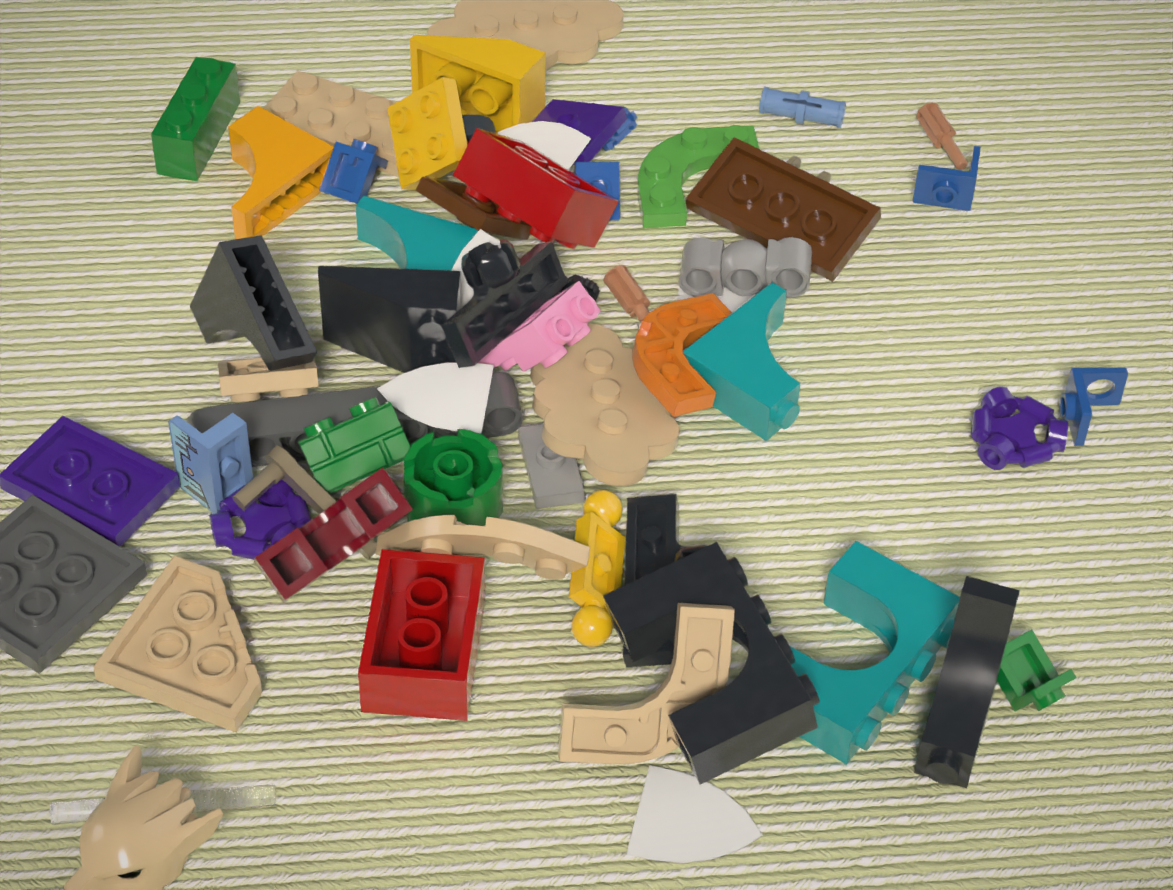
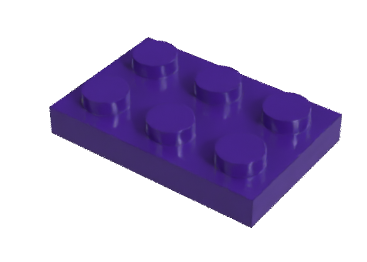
(90, 479)

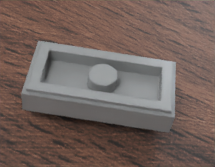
(552, 477)

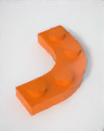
(660, 355)

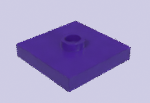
(591, 119)

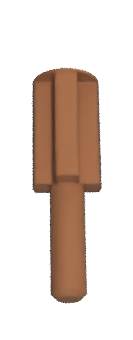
(941, 132)
(627, 292)

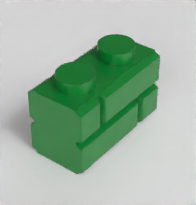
(354, 447)

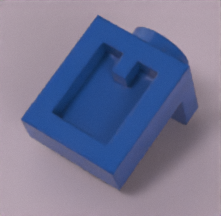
(351, 170)

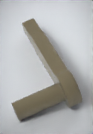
(284, 466)

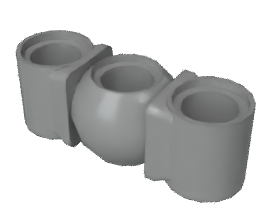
(745, 266)

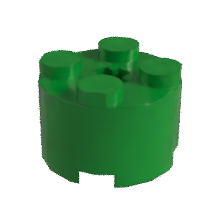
(454, 478)

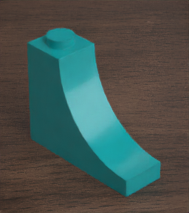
(411, 236)
(742, 369)

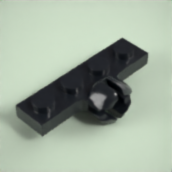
(504, 296)
(650, 545)

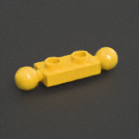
(604, 570)

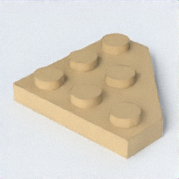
(185, 649)

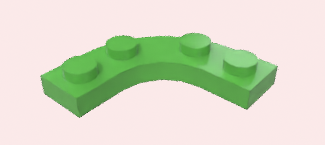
(673, 162)

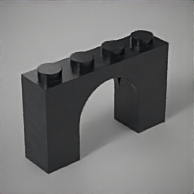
(767, 698)

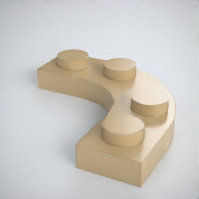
(503, 539)
(643, 729)

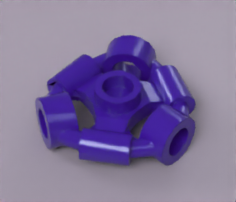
(1012, 439)
(265, 522)

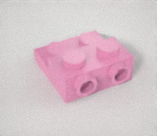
(546, 331)

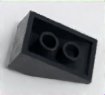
(389, 313)

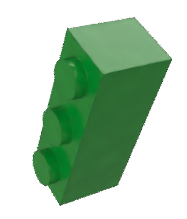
(195, 119)

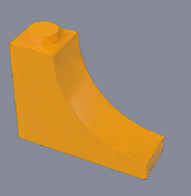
(284, 168)

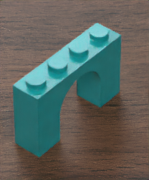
(911, 620)

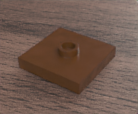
(470, 210)

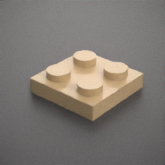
(250, 376)

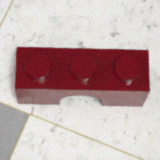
(333, 535)

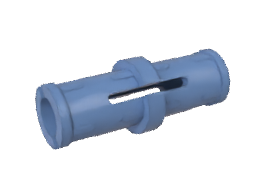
(802, 107)

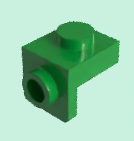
(1030, 675)

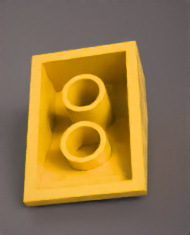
(491, 75)

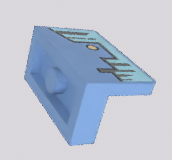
(211, 462)

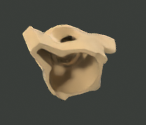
(140, 830)

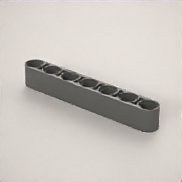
(283, 419)

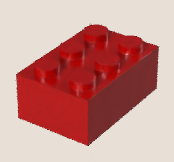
(534, 190)
(422, 635)

